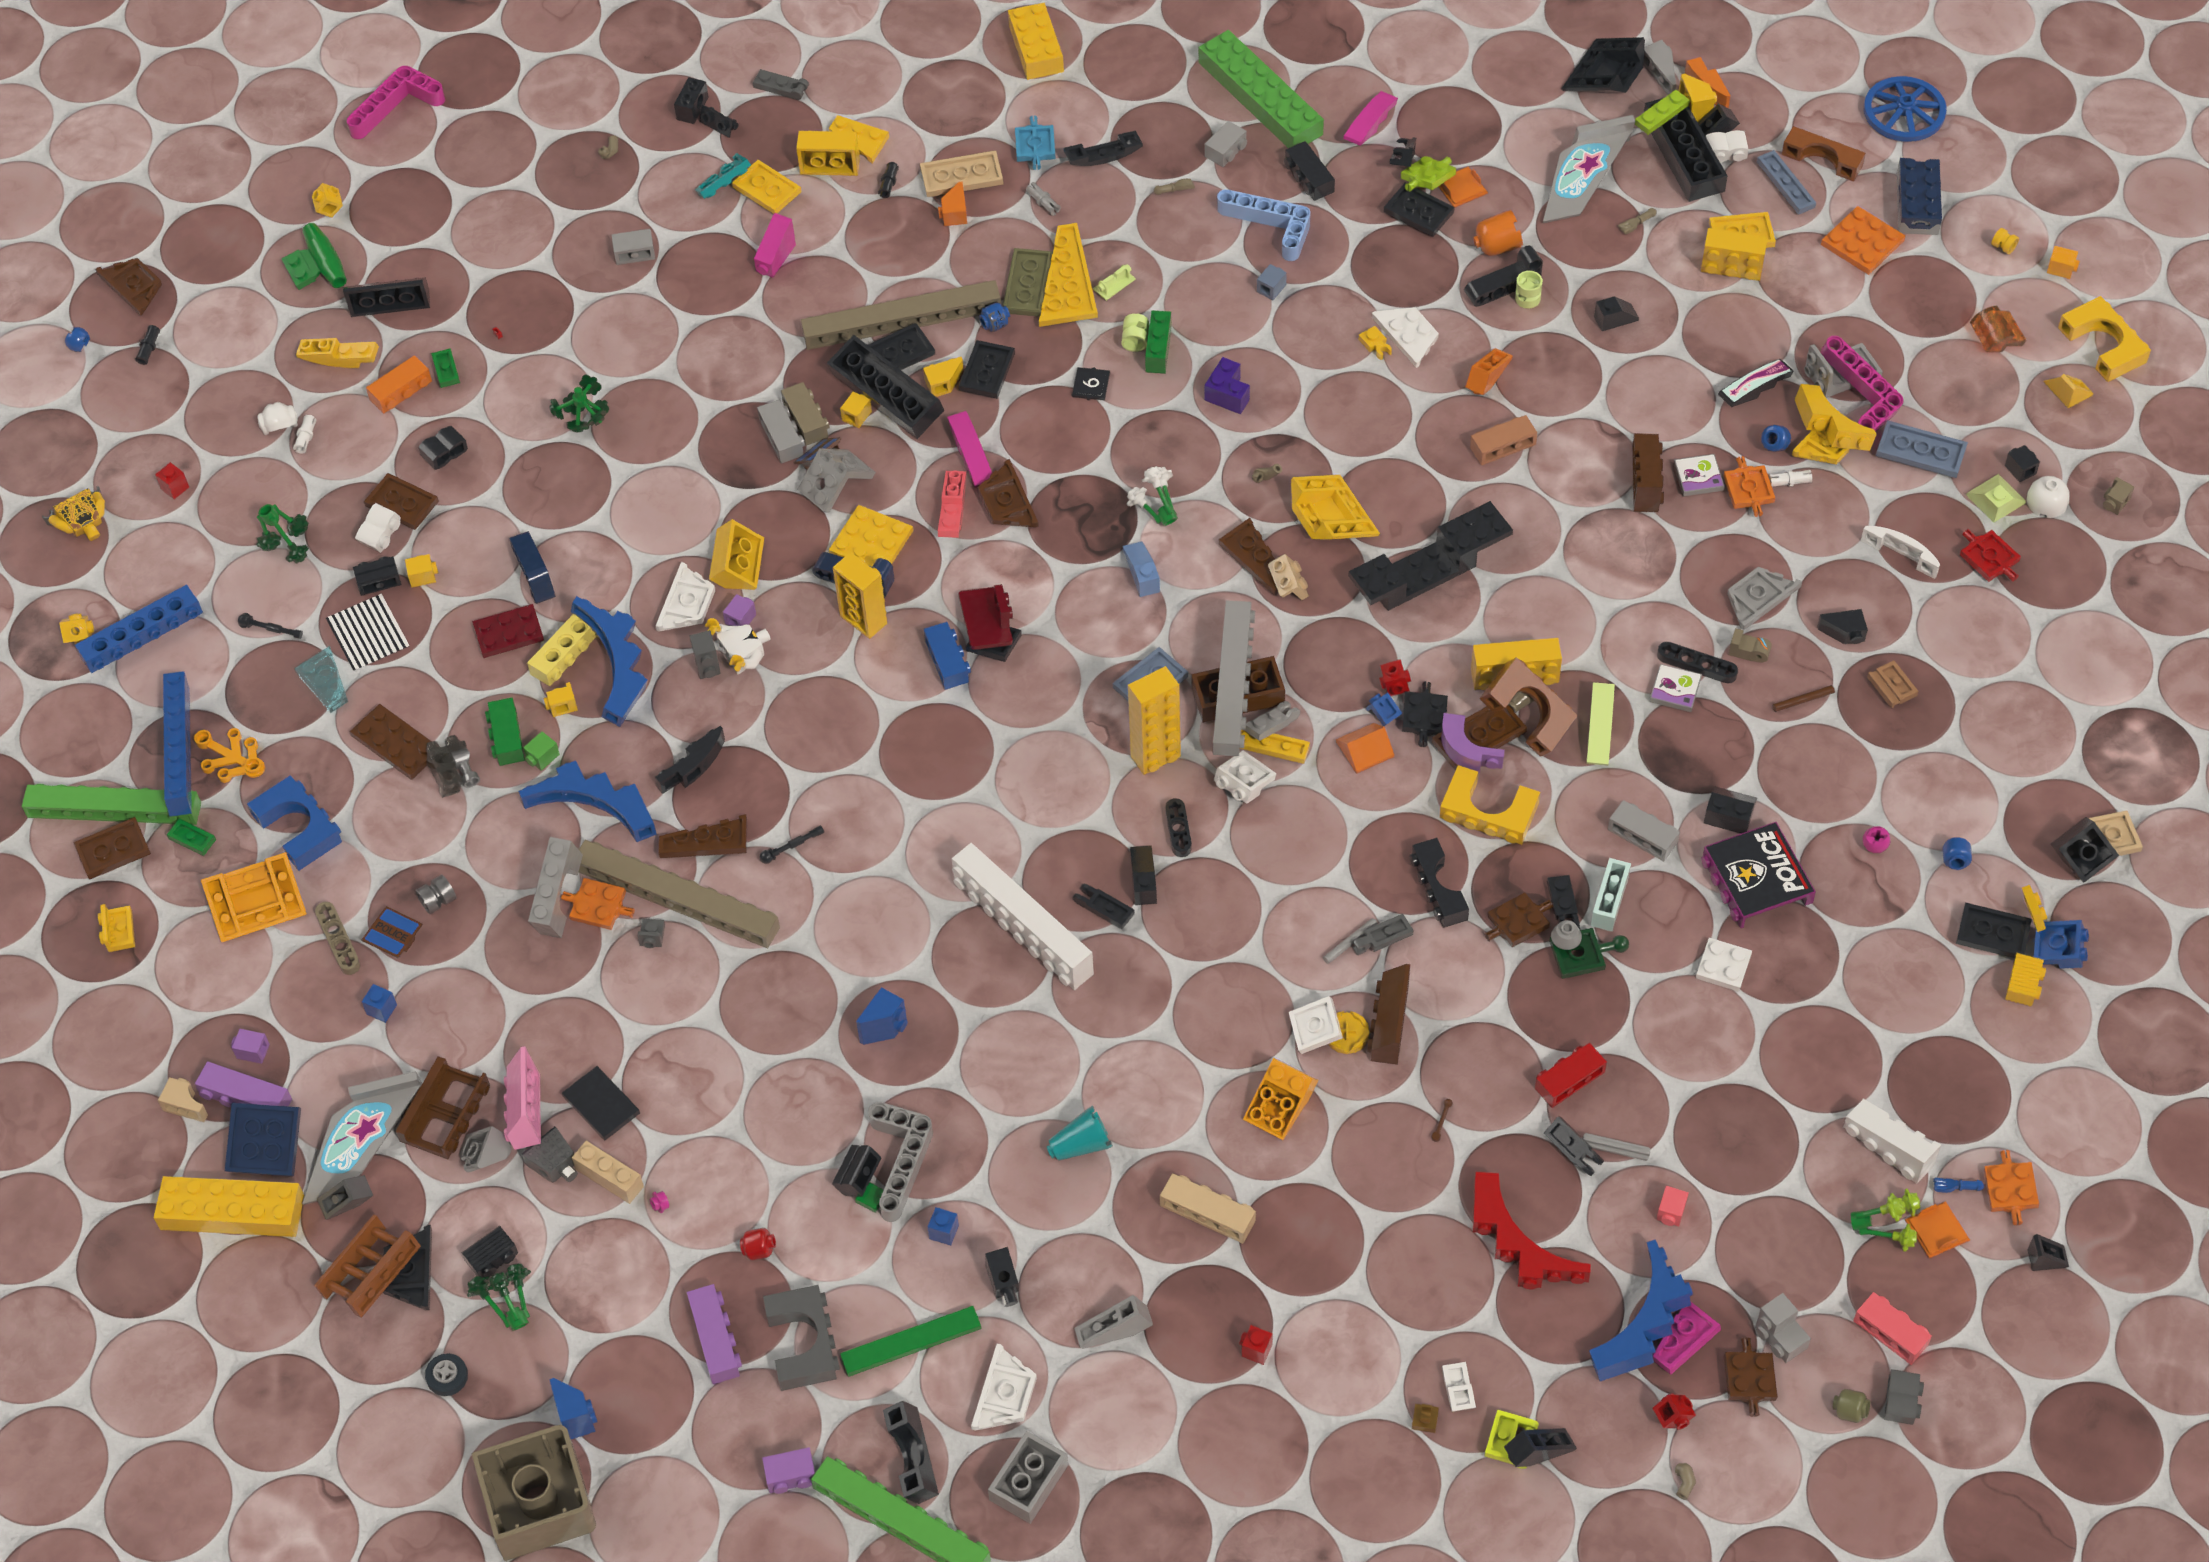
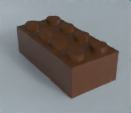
(1265, 688)

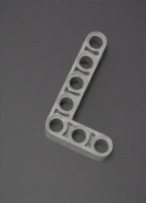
(905, 1157)

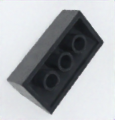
(387, 297)

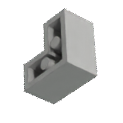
(1778, 1327)

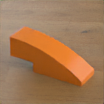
(1698, 70)

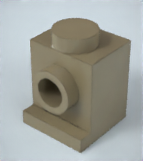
(2117, 496)

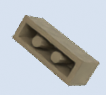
(805, 413)

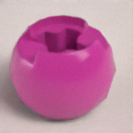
(1873, 833)

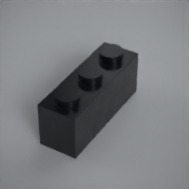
(1309, 171)

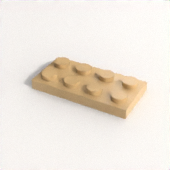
(974, 170)

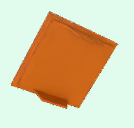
(1463, 187)
(1937, 1229)

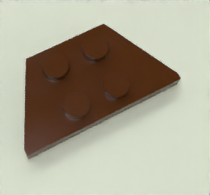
(132, 282)
(1007, 499)

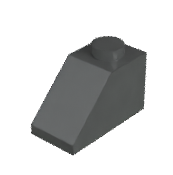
(345, 1196)

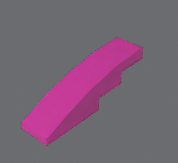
(1370, 117)
(970, 447)

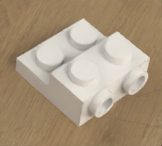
(1243, 777)

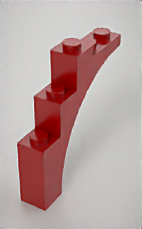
(1512, 1245)

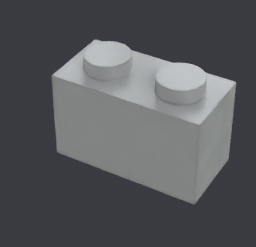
(1225, 144)
(633, 246)

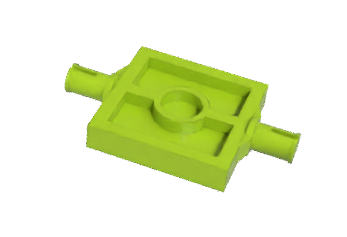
(1428, 173)

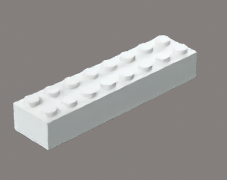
(1022, 917)

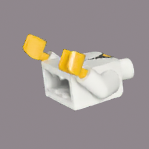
(739, 644)

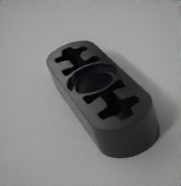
(1174, 835)

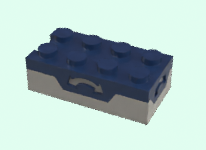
(1919, 196)

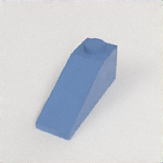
(1142, 569)

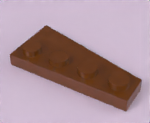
(718, 839)

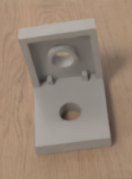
(835, 468)

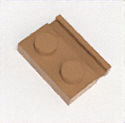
(1892, 684)

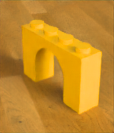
(2100, 316)
(1508, 825)

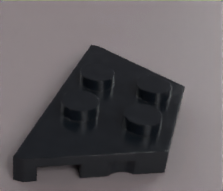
(414, 1280)

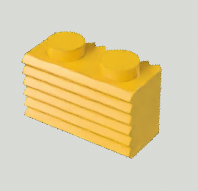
(2025, 979)

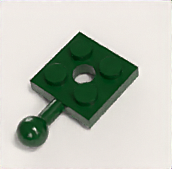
(1592, 957)

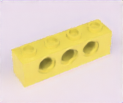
(557, 650)

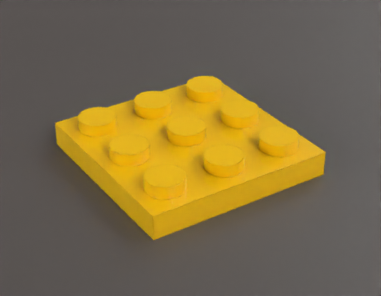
(871, 536)

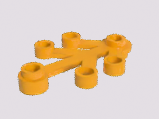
(230, 756)

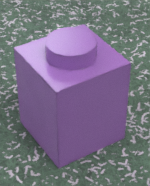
(739, 611)
(250, 1046)

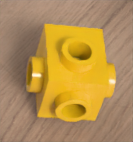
(327, 200)
(70, 632)

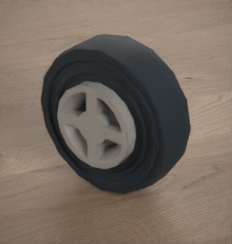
(440, 1368)

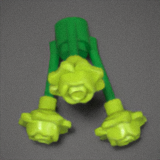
(1895, 1207)

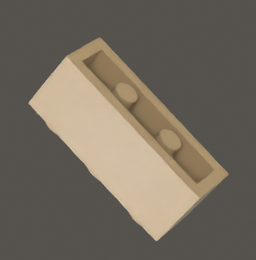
(607, 1172)

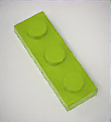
(1662, 112)

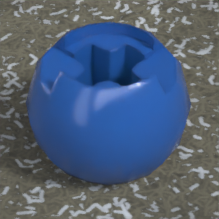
(77, 339)

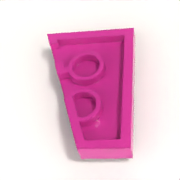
(1690, 1332)

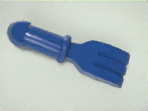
(1948, 1185)

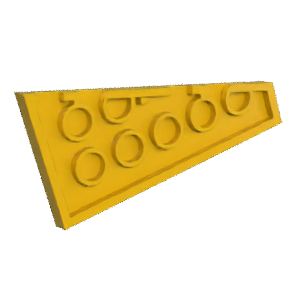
(1068, 283)

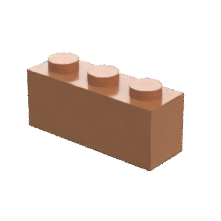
(1503, 439)

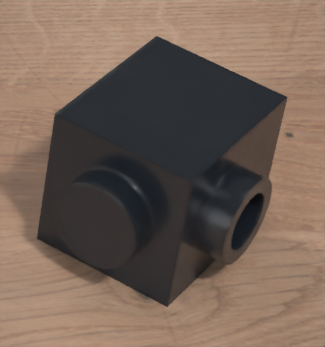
(2022, 463)

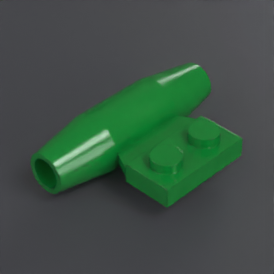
(319, 258)

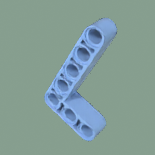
(1270, 212)

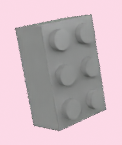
(1028, 1477)

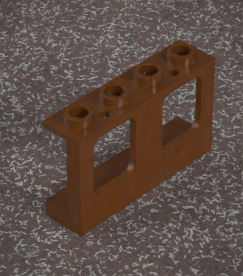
(429, 1105)

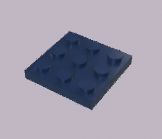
(262, 1139)

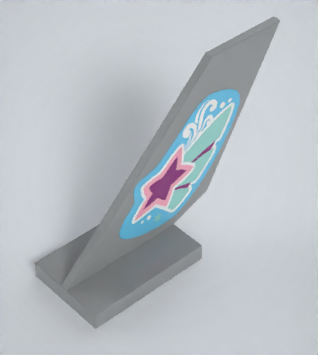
(1585, 165)
(360, 1130)

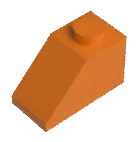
(953, 206)

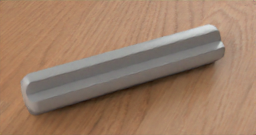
(1617, 1147)

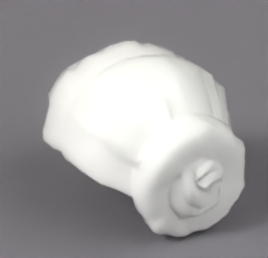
(277, 417)

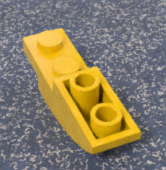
(337, 354)

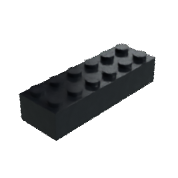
(1689, 155)
(885, 386)

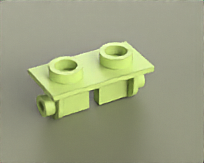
(1115, 282)

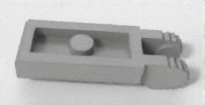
(1272, 721)

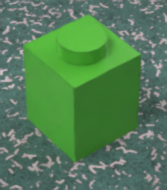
(541, 751)

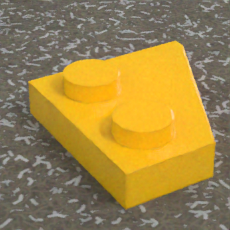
(1818, 448)

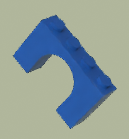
(289, 798)

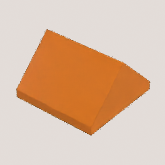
(1366, 747)

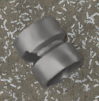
(435, 894)

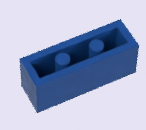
(947, 655)

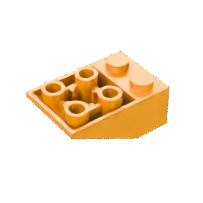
(1280, 1098)

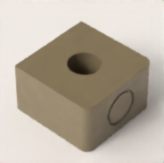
(529, 1462)

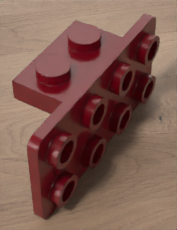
(987, 616)

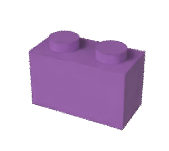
(789, 1470)

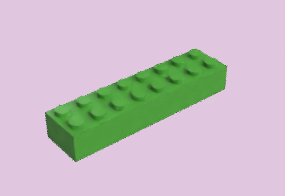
(1260, 90)

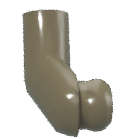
(612, 149)
(1266, 473)
(1688, 1480)

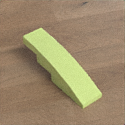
(1600, 724)

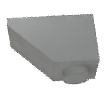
(484, 1148)

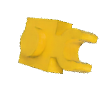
(1375, 340)

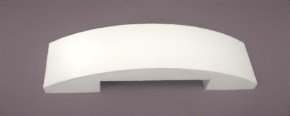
(1903, 544)

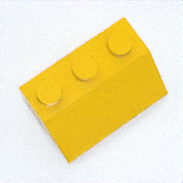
(736, 557)

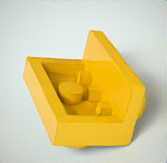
(116, 928)

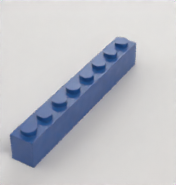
(177, 744)

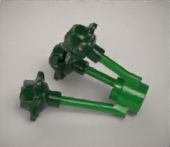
(269, 541)
(499, 1282)

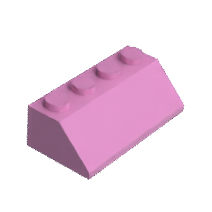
(522, 1101)

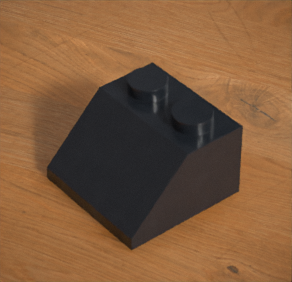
(1729, 810)
(2084, 849)

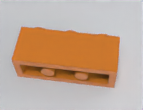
(399, 384)

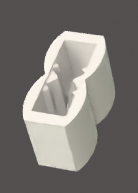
(1729, 145)
(378, 528)

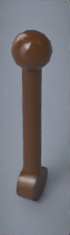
(1436, 1136)

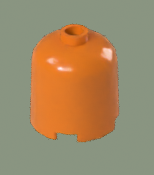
(1498, 234)

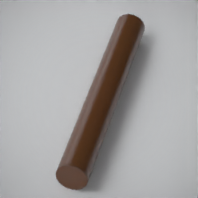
(1803, 698)

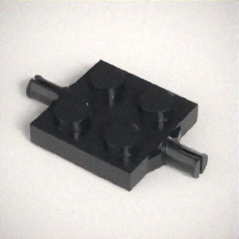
(1424, 713)

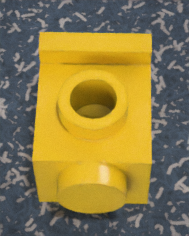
(561, 701)

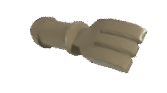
(1179, 185)
(1631, 224)

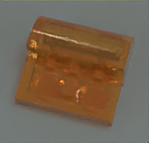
(1997, 329)

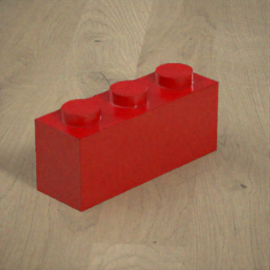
(1570, 1074)

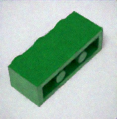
(1158, 342)
(505, 731)

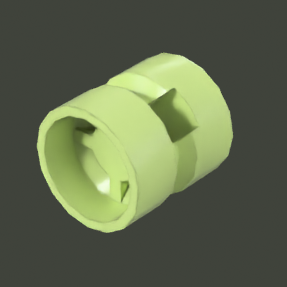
(1528, 289)
(1135, 332)

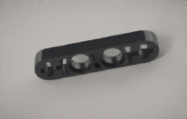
(1698, 659)

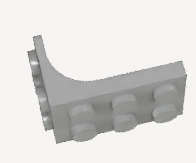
(1826, 376)

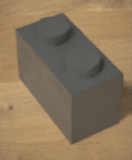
(705, 654)

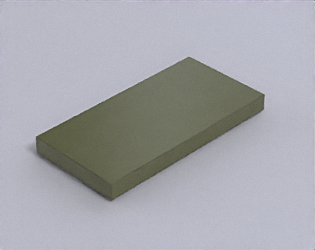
(1027, 281)

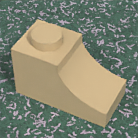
(178, 1100)

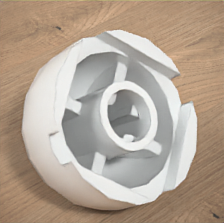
(2048, 496)

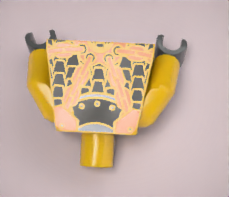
(79, 514)

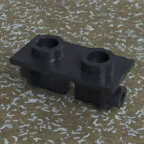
(717, 121)

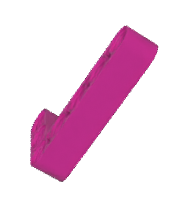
(389, 94)
(1866, 385)

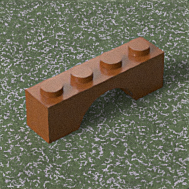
(1804, 144)

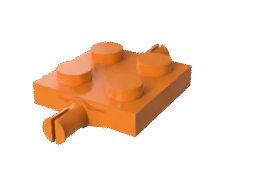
(1749, 486)
(597, 904)
(2011, 1187)

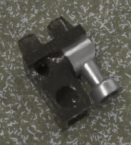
(445, 762)

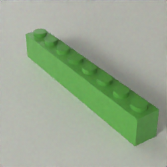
(102, 804)
(896, 1515)

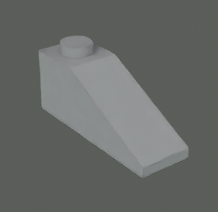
(1659, 63)
(1115, 1323)

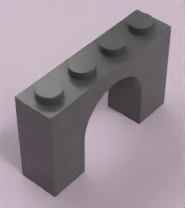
(817, 1363)

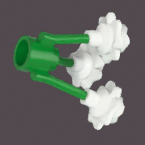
(1158, 477)

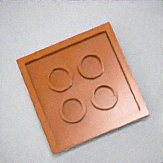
(1863, 240)

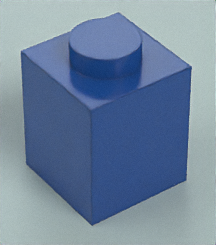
(379, 1003)
(943, 1226)

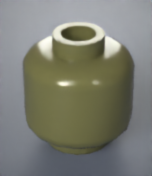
(1851, 1405)

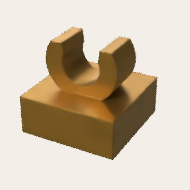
(1425, 1418)

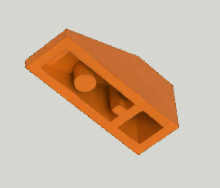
(1487, 371)

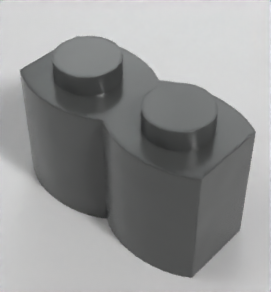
(1902, 1397)

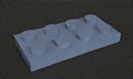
(1921, 449)

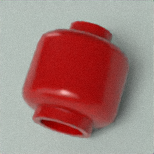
(757, 1244)

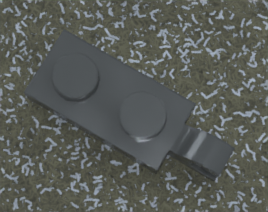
(1384, 934)

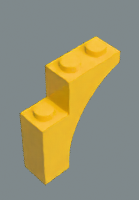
(1822, 416)

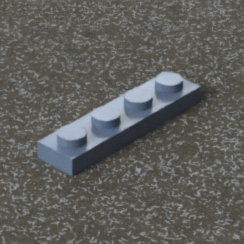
(1786, 182)

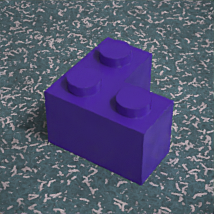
(1225, 387)

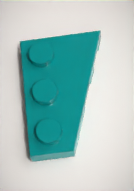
(724, 178)

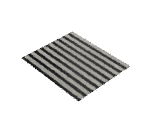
(367, 632)

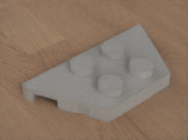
(1759, 594)

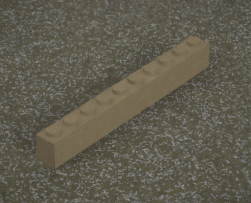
(898, 314)
(678, 894)

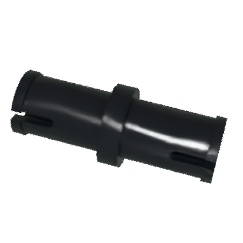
(888, 180)
(147, 344)

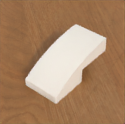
(1458, 1387)

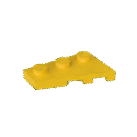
(869, 138)

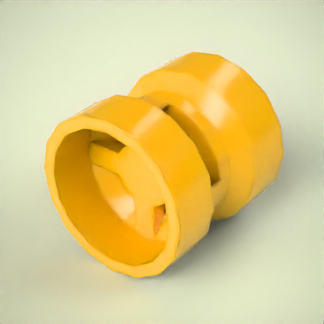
(2005, 241)

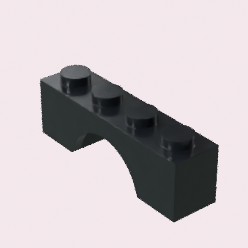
(1448, 904)
(906, 1428)

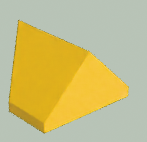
(2069, 389)

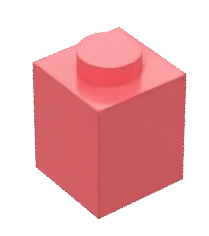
(1672, 1206)

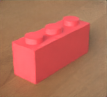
(1892, 1328)

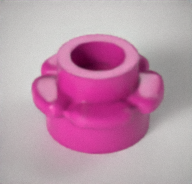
(659, 1201)

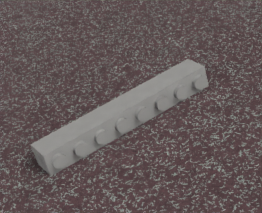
(1232, 678)

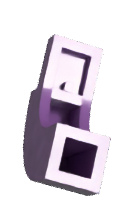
(1462, 750)

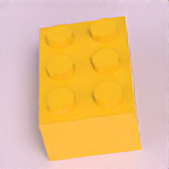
(828, 153)
(1734, 254)

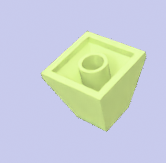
(1996, 498)

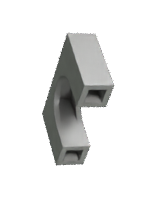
(560, 859)

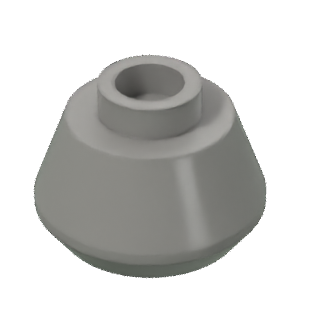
(1566, 935)

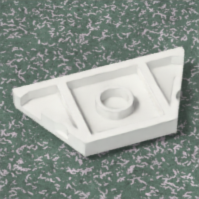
(1408, 331)
(686, 600)
(1005, 1392)

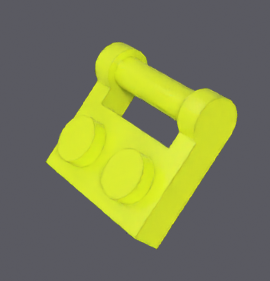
(1503, 1431)

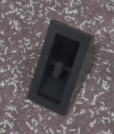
(2046, 1254)

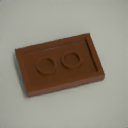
(404, 499)
(112, 848)

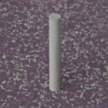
(1348, 942)

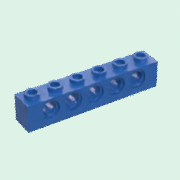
(139, 628)

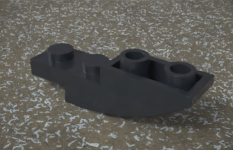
(698, 759)

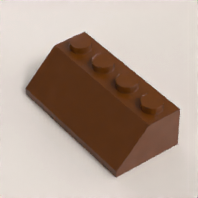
(1390, 1015)

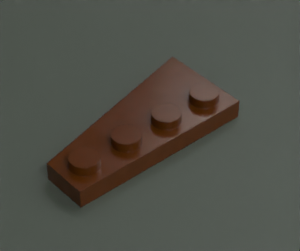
(1251, 552)

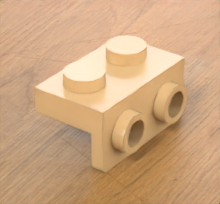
(1287, 577)

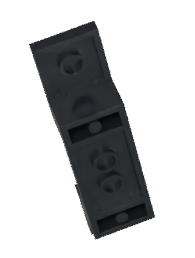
(1435, 564)

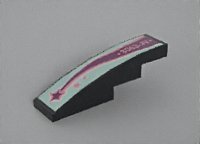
(1753, 383)

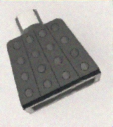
(551, 1157)

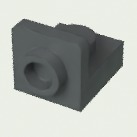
(651, 933)

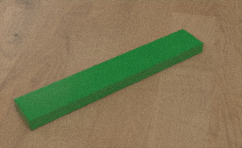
(910, 1341)

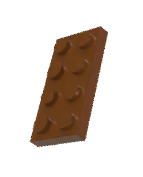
(1487, 730)
(393, 741)

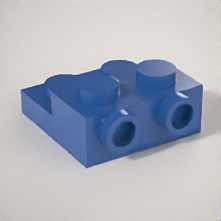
(2062, 944)

